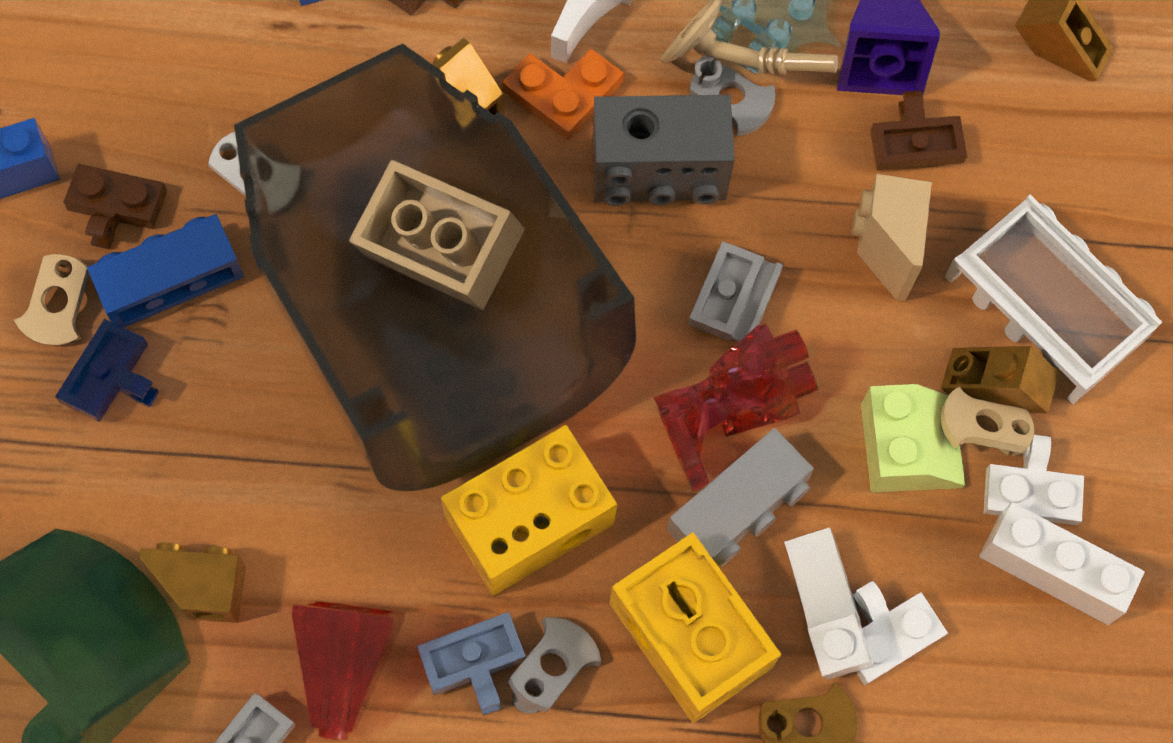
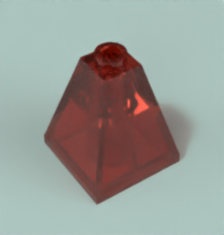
(341, 660)

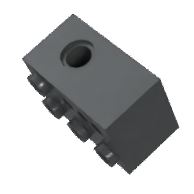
(662, 148)

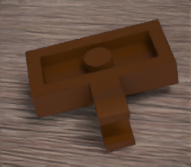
(916, 139)
(113, 199)

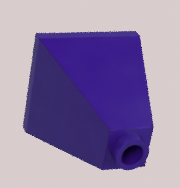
(888, 48)

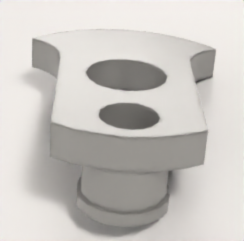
(757, 101)
(569, 643)

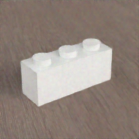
(1061, 564)

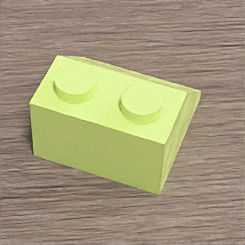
(907, 440)

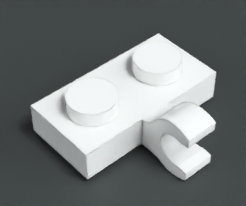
(1042, 492)
(894, 633)

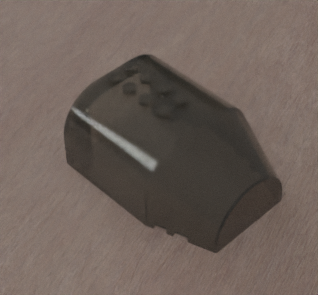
(409, 368)

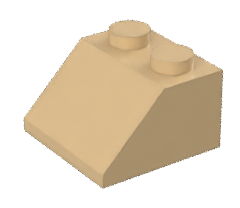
(893, 230)

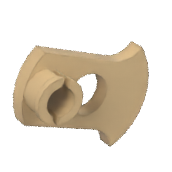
(59, 327)
(961, 427)

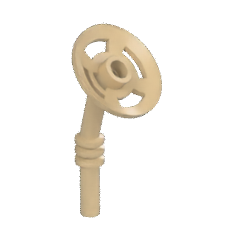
(701, 38)

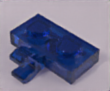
(105, 371)

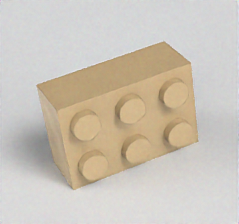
(437, 234)

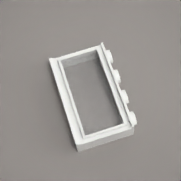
(1056, 294)

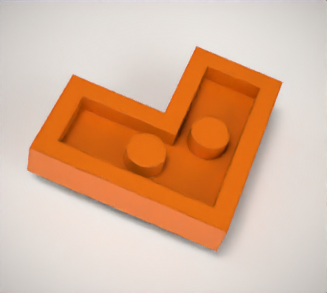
(558, 100)

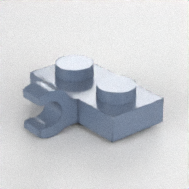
(472, 657)

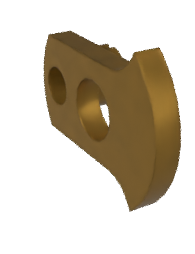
(833, 708)

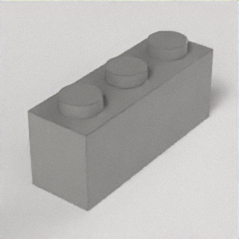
(744, 497)

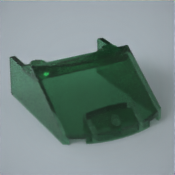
(85, 636)

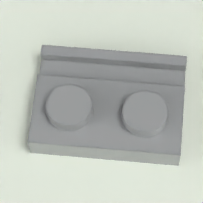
(734, 293)

